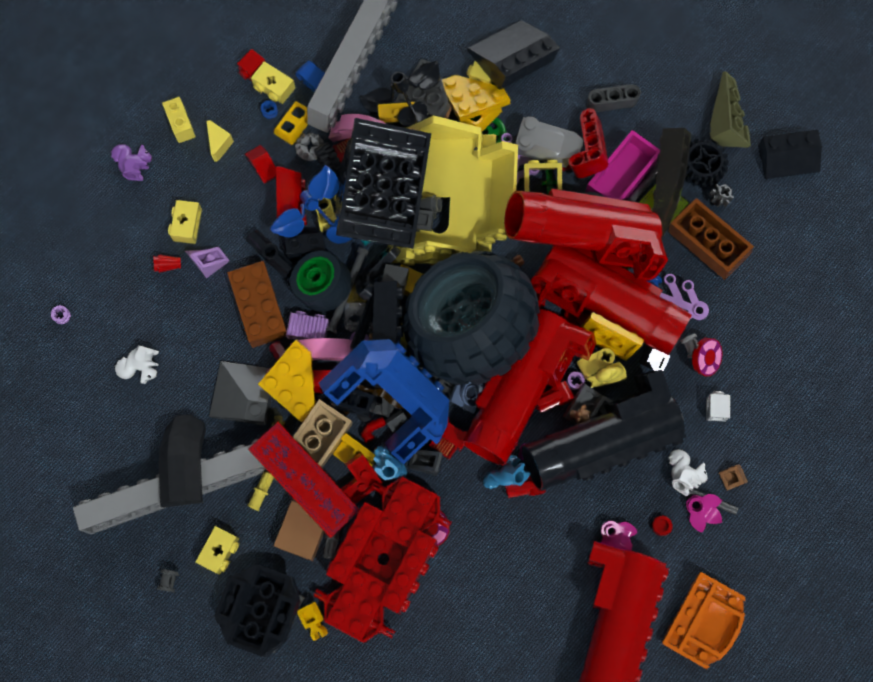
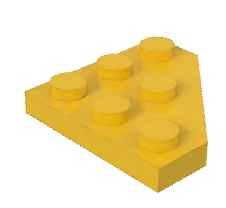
(473, 97)
(292, 381)

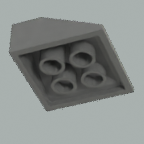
(239, 396)

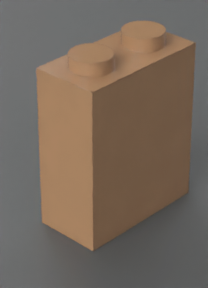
(299, 533)

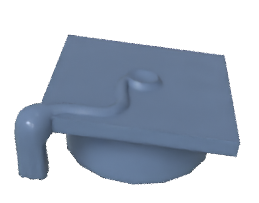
(466, 396)

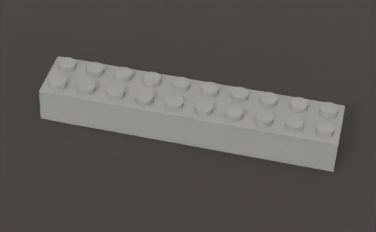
(348, 62)
(145, 496)

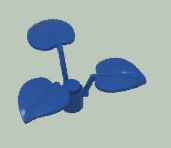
(322, 185)

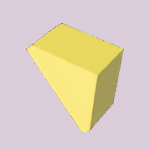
(219, 140)

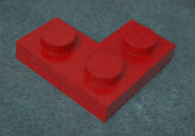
(363, 478)

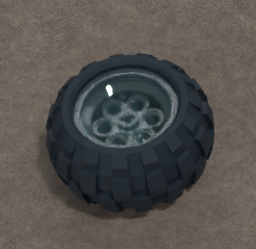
(471, 317)

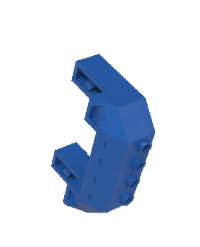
(403, 380)

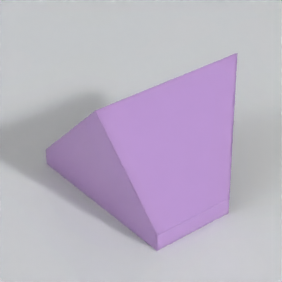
(208, 260)

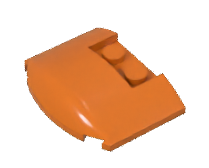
(706, 622)

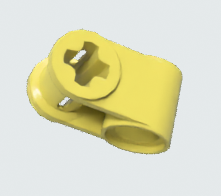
(323, 224)
(595, 362)

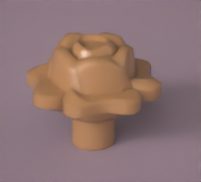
(581, 414)

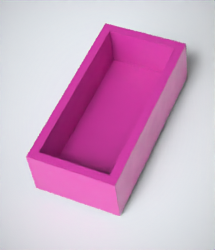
(625, 168)

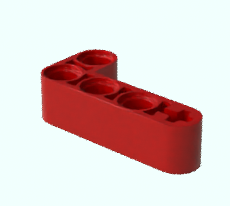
(594, 157)

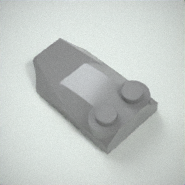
(547, 142)

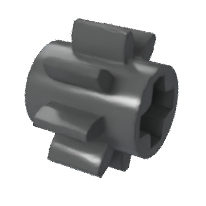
(721, 195)

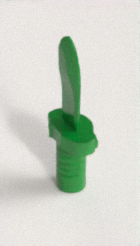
(550, 183)

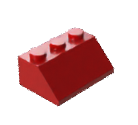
(288, 190)

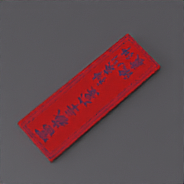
(303, 479)

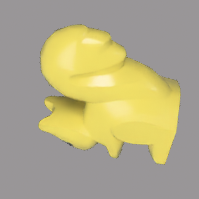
(608, 375)

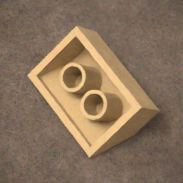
(322, 432)

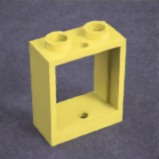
(535, 165)

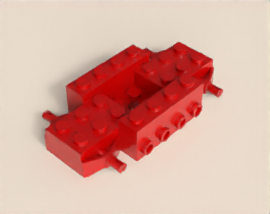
(369, 586)

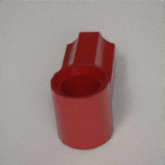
(555, 397)
(526, 488)

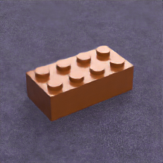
(710, 239)
(257, 304)

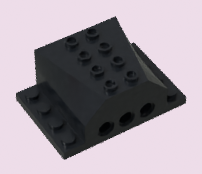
(382, 183)

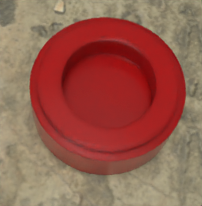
(661, 525)

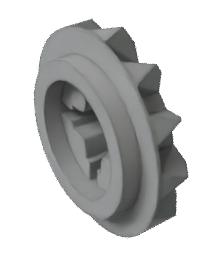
(302, 150)

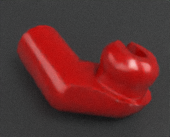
(367, 432)

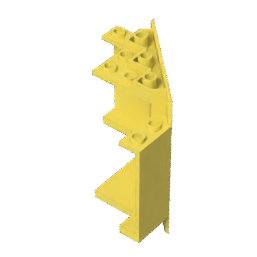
(474, 181)

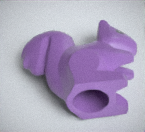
(131, 164)

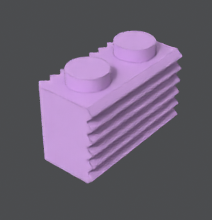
(306, 327)

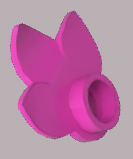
(706, 512)
(620, 536)

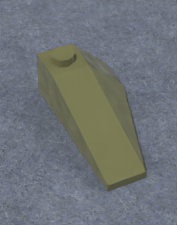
(727, 120)

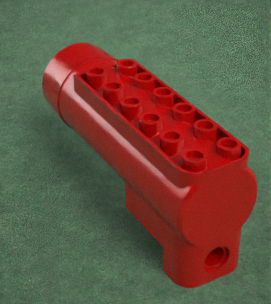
(614, 228)
(578, 282)
(511, 398)
(626, 608)

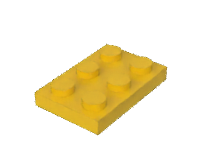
(612, 336)

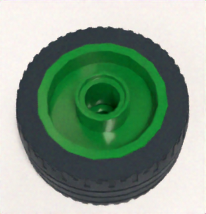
(321, 281)

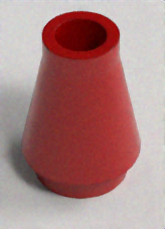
(166, 263)

